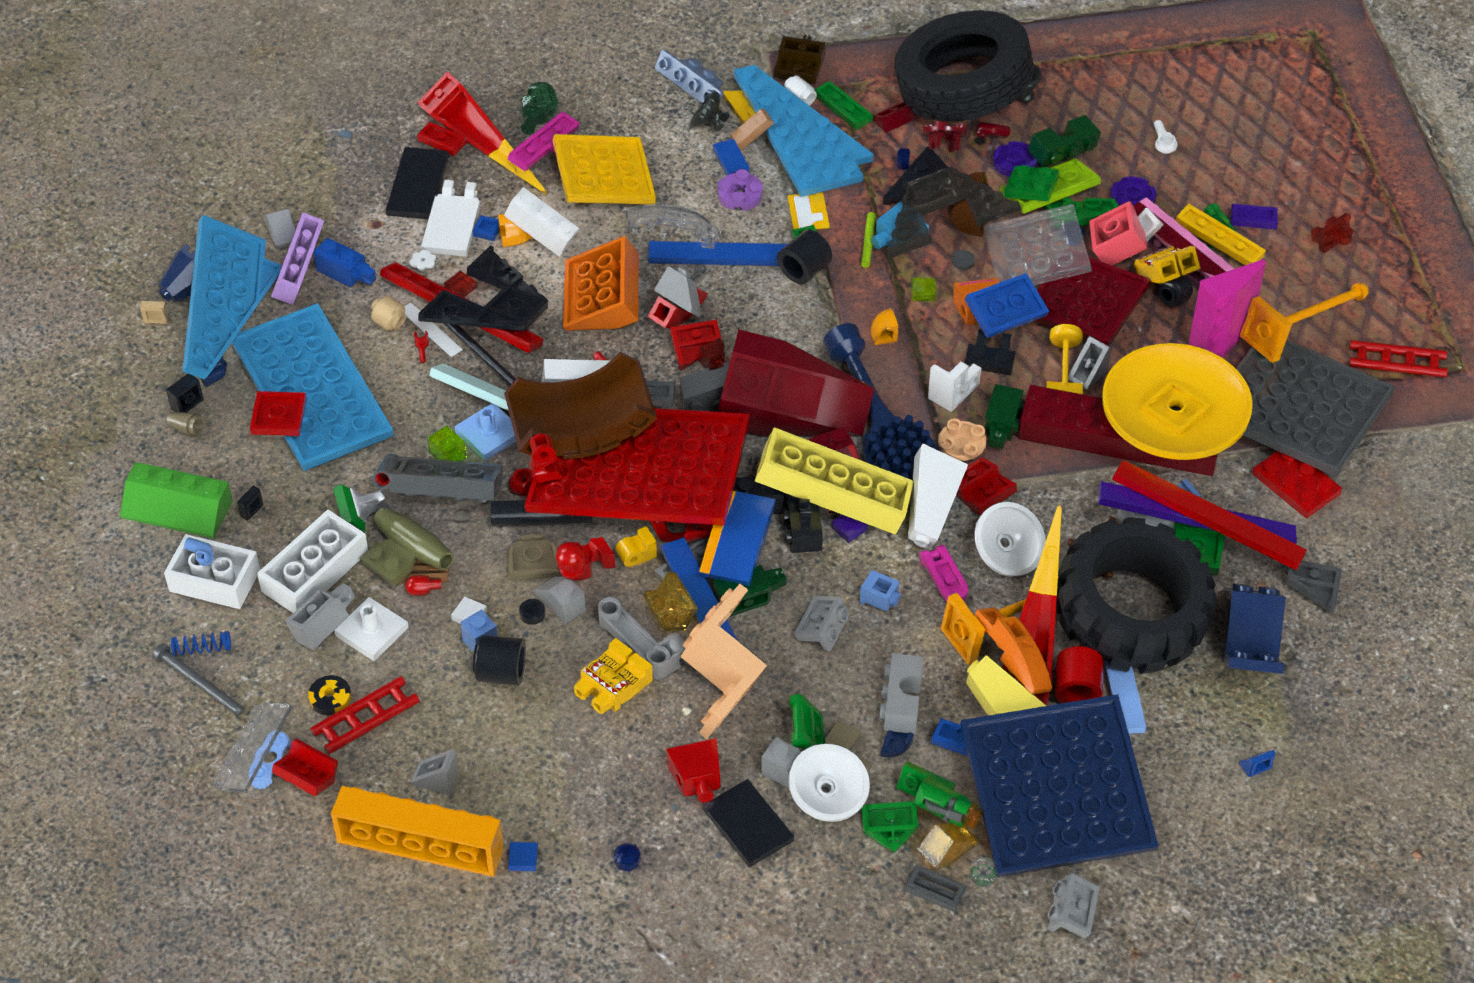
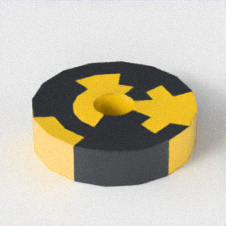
(329, 685)

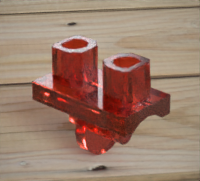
(1335, 232)

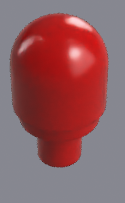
(421, 585)

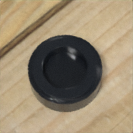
(532, 611)

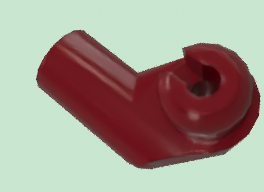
(992, 129)

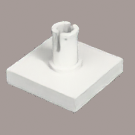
(371, 629)

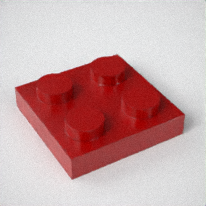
(278, 413)

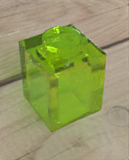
(446, 445)

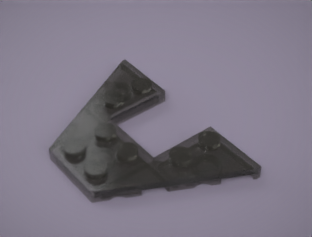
(938, 191)

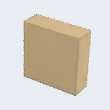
(154, 312)

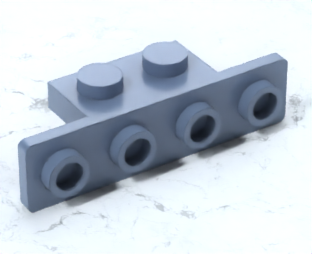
(689, 75)

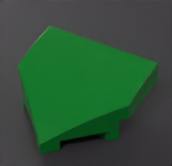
(890, 823)

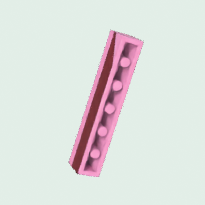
(1177, 236)

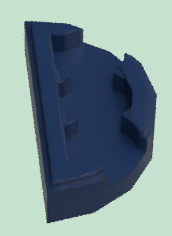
(896, 743)

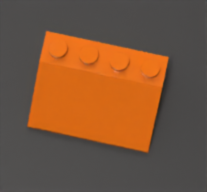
(602, 287)

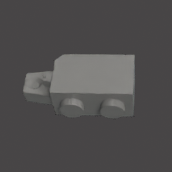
(320, 615)

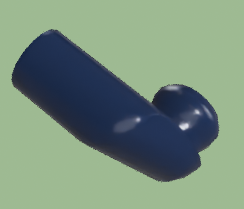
(216, 374)

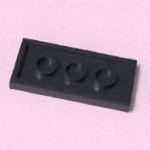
(417, 182)

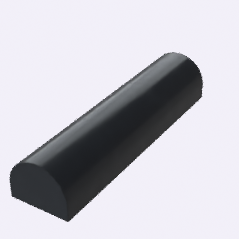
(514, 513)

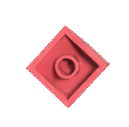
(1117, 234)

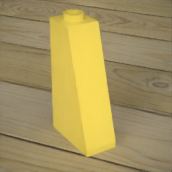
(997, 689)

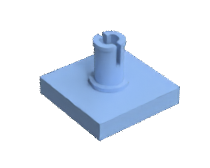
(487, 431)

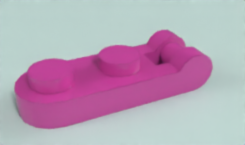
(944, 572)

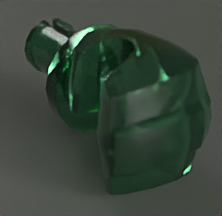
(538, 106)

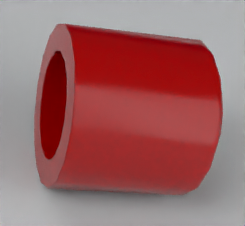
(1078, 674)

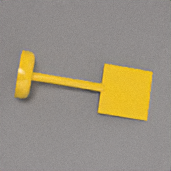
(1066, 337)

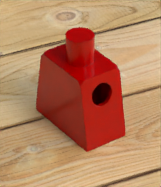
(696, 768)

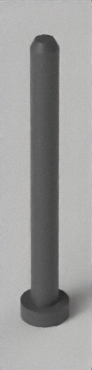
(162, 653)

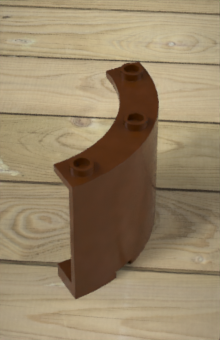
(583, 413)

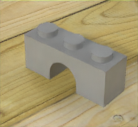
(901, 709)

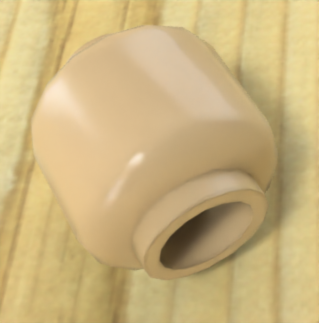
(388, 313)

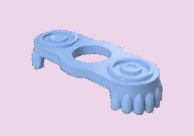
(264, 774)

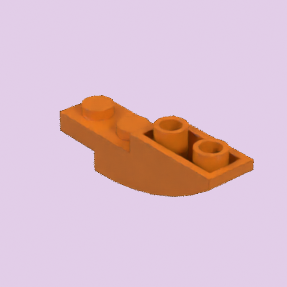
(1020, 651)

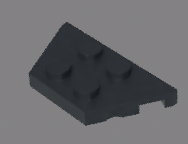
(925, 164)

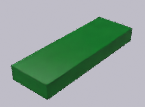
(843, 105)

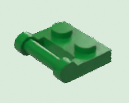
(807, 723)

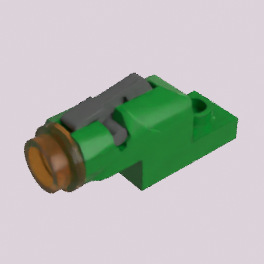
(938, 796)

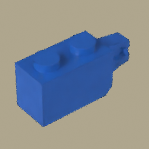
(342, 263)

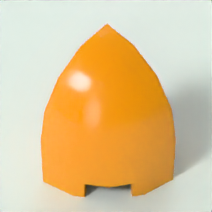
(511, 233)
(884, 328)

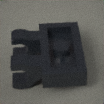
(989, 358)

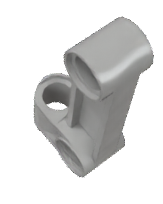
(663, 655)

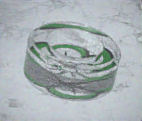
(983, 872)

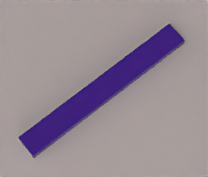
(1130, 500)

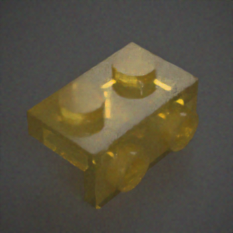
(671, 603)

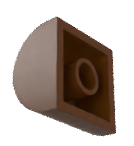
(961, 214)

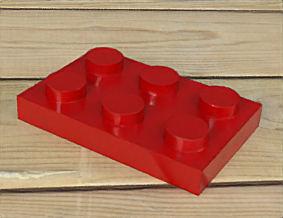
(1297, 483)

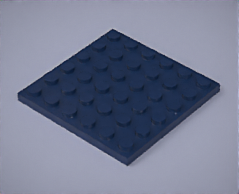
(1058, 785)

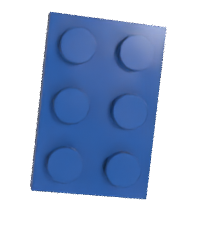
(1006, 305)

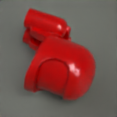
(571, 560)

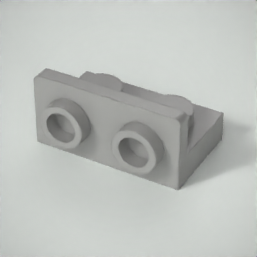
(823, 621)
(1073, 905)

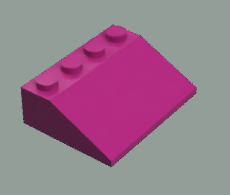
(1224, 307)

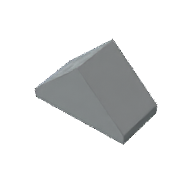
(280, 227)
(1090, 363)
(437, 772)

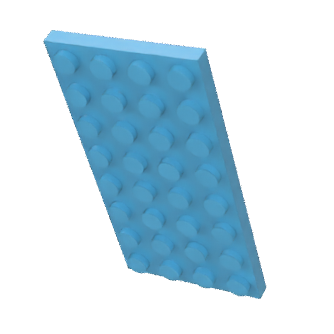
(306, 356)

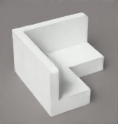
(953, 387)

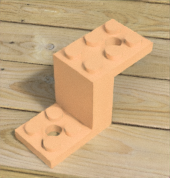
(722, 659)

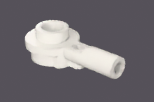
(1166, 141)

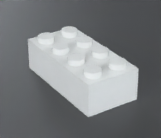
(312, 561)

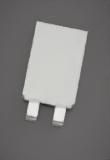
(452, 221)

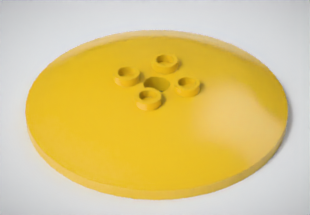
(1167, 375)

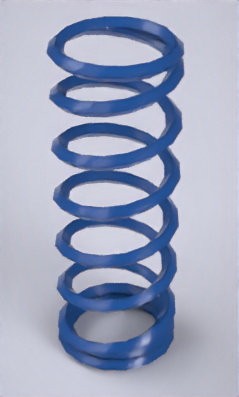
(225, 637)

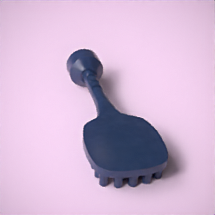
(890, 441)

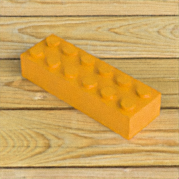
(418, 830)

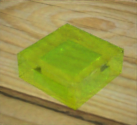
(923, 289)

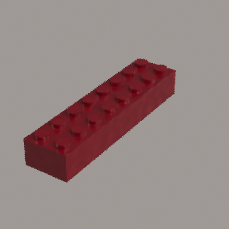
(1081, 425)

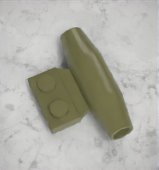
(405, 543)

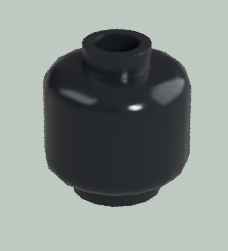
(1175, 291)

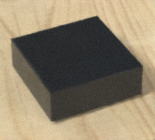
(250, 503)

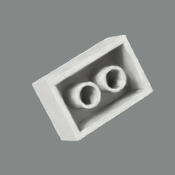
(221, 582)

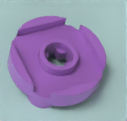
(740, 181)

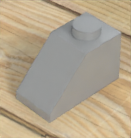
(680, 289)
(562, 598)
(778, 761)

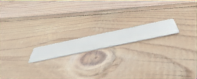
(434, 332)

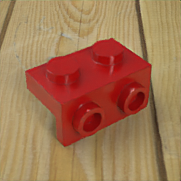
(306, 768)

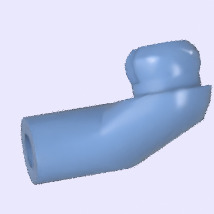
(202, 549)

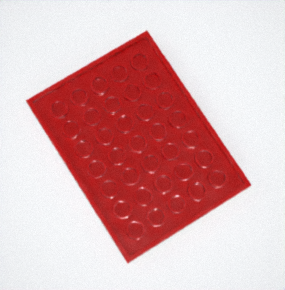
(668, 473)

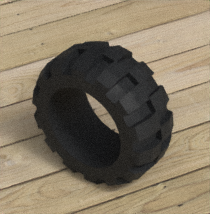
(1148, 552)

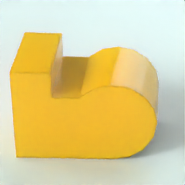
(638, 548)

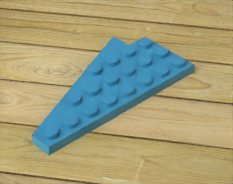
(808, 144)
(225, 290)

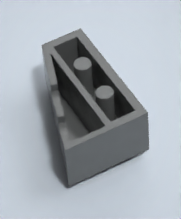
(703, 389)

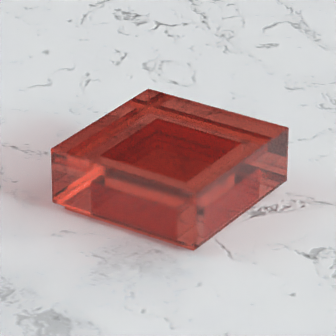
(461, 284)

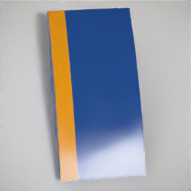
(736, 547)

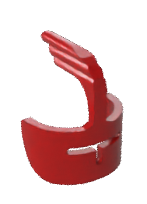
(690, 534)

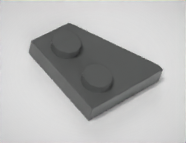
(1316, 583)

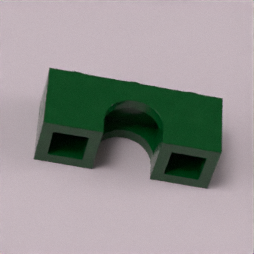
(1052, 148)

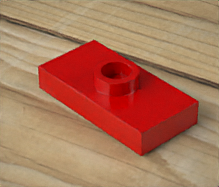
(441, 138)

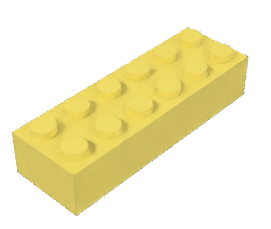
(834, 481)

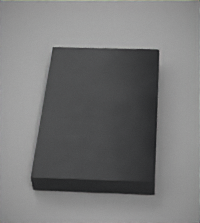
(748, 823)

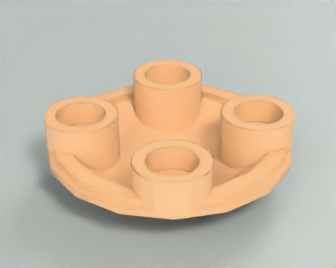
(962, 440)

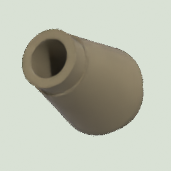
(188, 423)

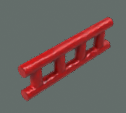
(1407, 367)
(359, 728)

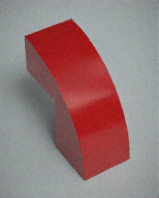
(670, 314)

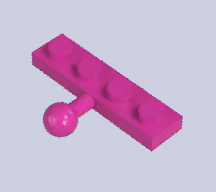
(541, 142)

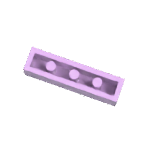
(297, 258)

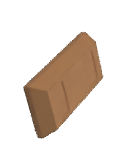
(752, 128)

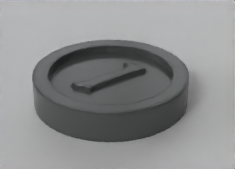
(963, 259)

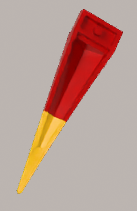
(457, 110)
(1040, 605)

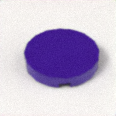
(1012, 155)
(1133, 190)

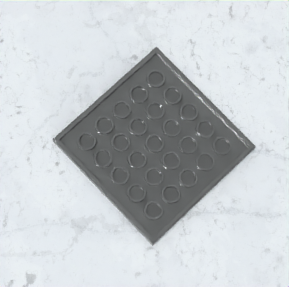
(1311, 405)

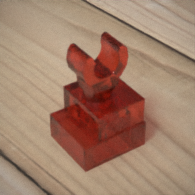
(712, 355)

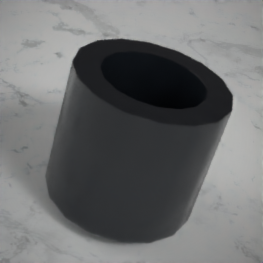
(804, 256)
(499, 660)

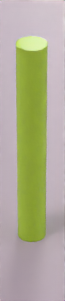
(867, 245)

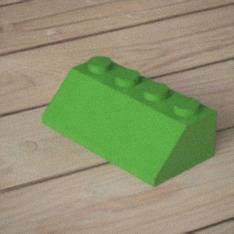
(175, 500)

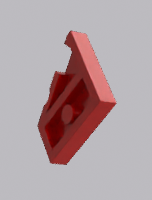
(690, 337)

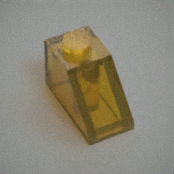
(946, 845)

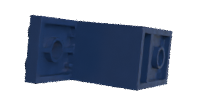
(1254, 628)

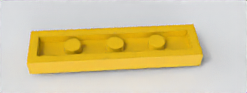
(1219, 235)

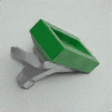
(357, 507)

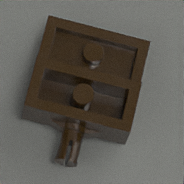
(800, 58)

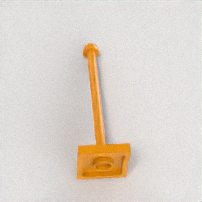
(1269, 329)
(964, 628)

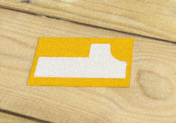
(808, 211)

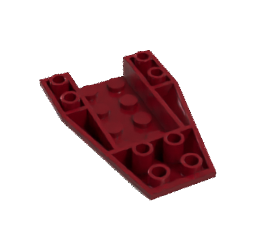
(791, 390)

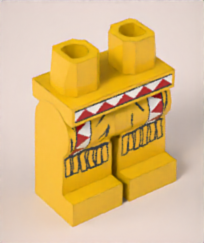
(1167, 264)
(614, 677)

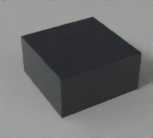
(185, 394)

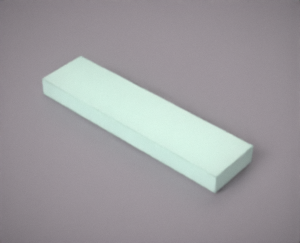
(469, 384)

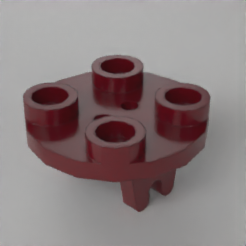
(941, 130)

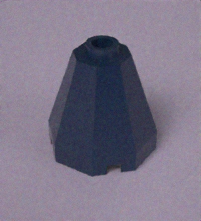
(177, 279)

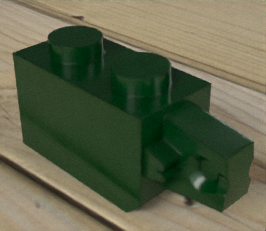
(1003, 415)
(759, 590)

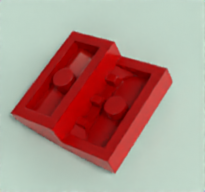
(984, 486)

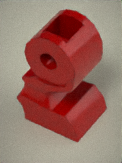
(544, 459)
(598, 551)

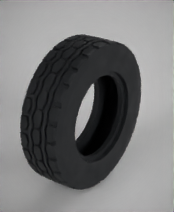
(970, 93)

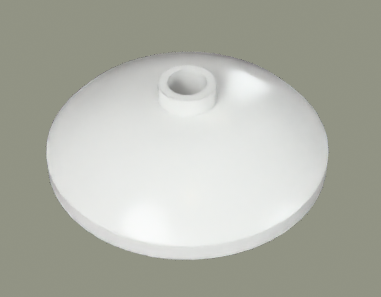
(1020, 533)
(830, 768)

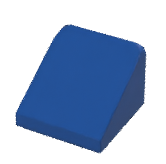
(1258, 763)

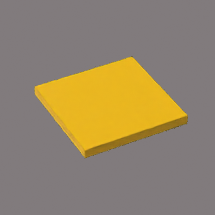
(603, 169)

